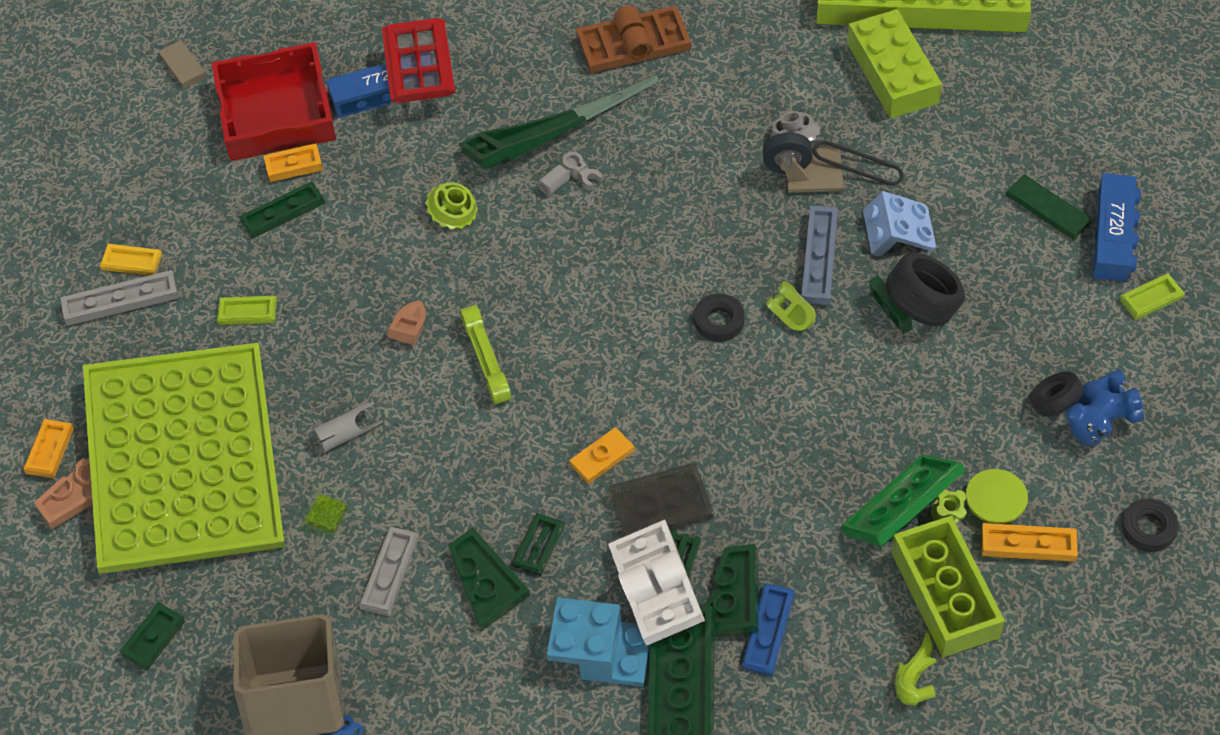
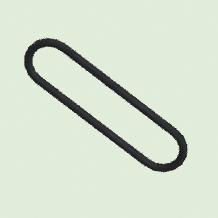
(861, 155)

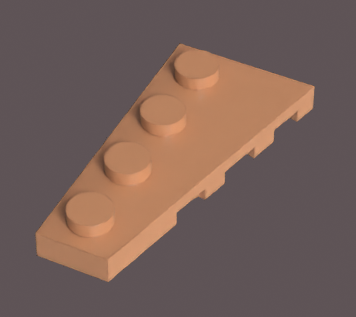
(67, 496)

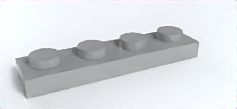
(119, 297)

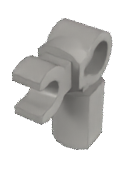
(571, 166)

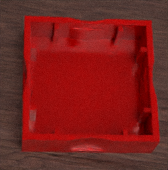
(273, 101)

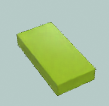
(1151, 296)
(247, 310)

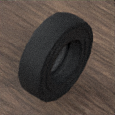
(719, 332)
(1069, 390)
(1155, 509)

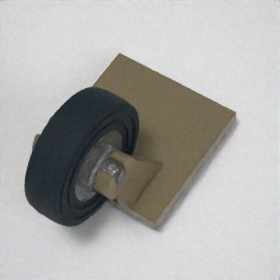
(793, 156)

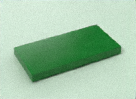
(902, 499)

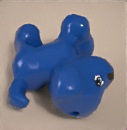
(1101, 403)

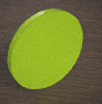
(996, 496)

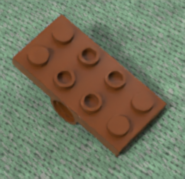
(633, 37)

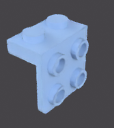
(895, 220)

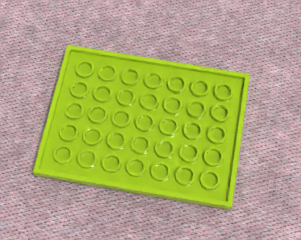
(180, 458)

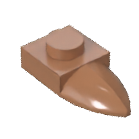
(408, 323)

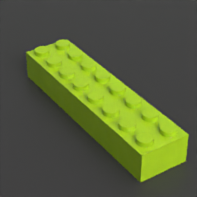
(933, 14)

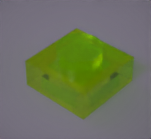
(326, 513)

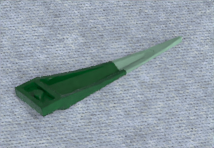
(513, 141)

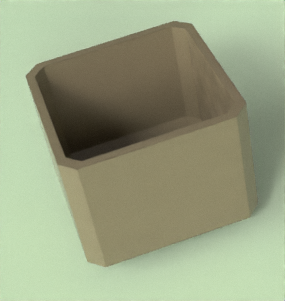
(288, 677)

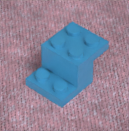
(598, 641)

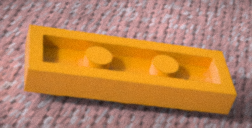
(1029, 542)

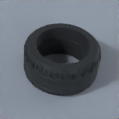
(925, 289)

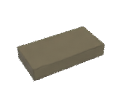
(182, 64)

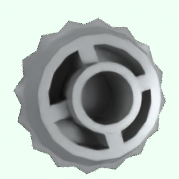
(797, 123)

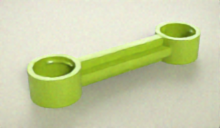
(475, 330)

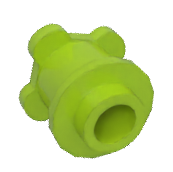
(949, 504)

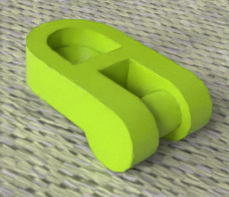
(799, 314)

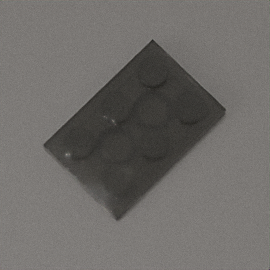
(667, 495)

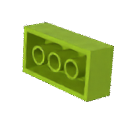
(894, 63)
(947, 586)

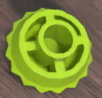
(451, 205)

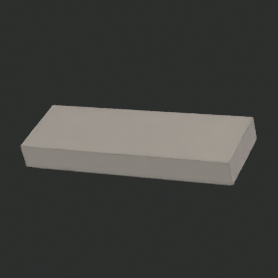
(389, 571)

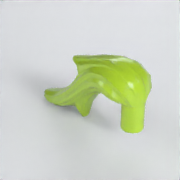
(908, 675)

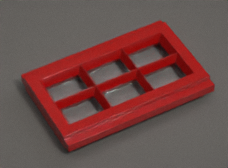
(418, 60)

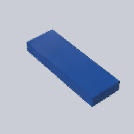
(773, 617)

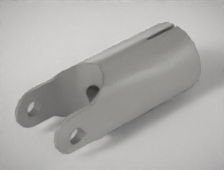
(341, 429)

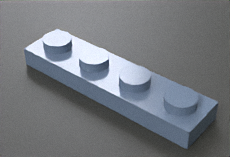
(819, 255)

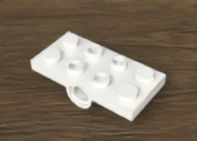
(655, 582)

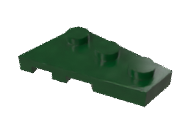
(486, 579)
(736, 592)

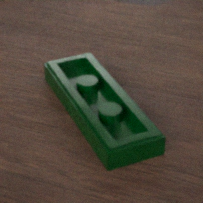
(1049, 207)
(281, 210)

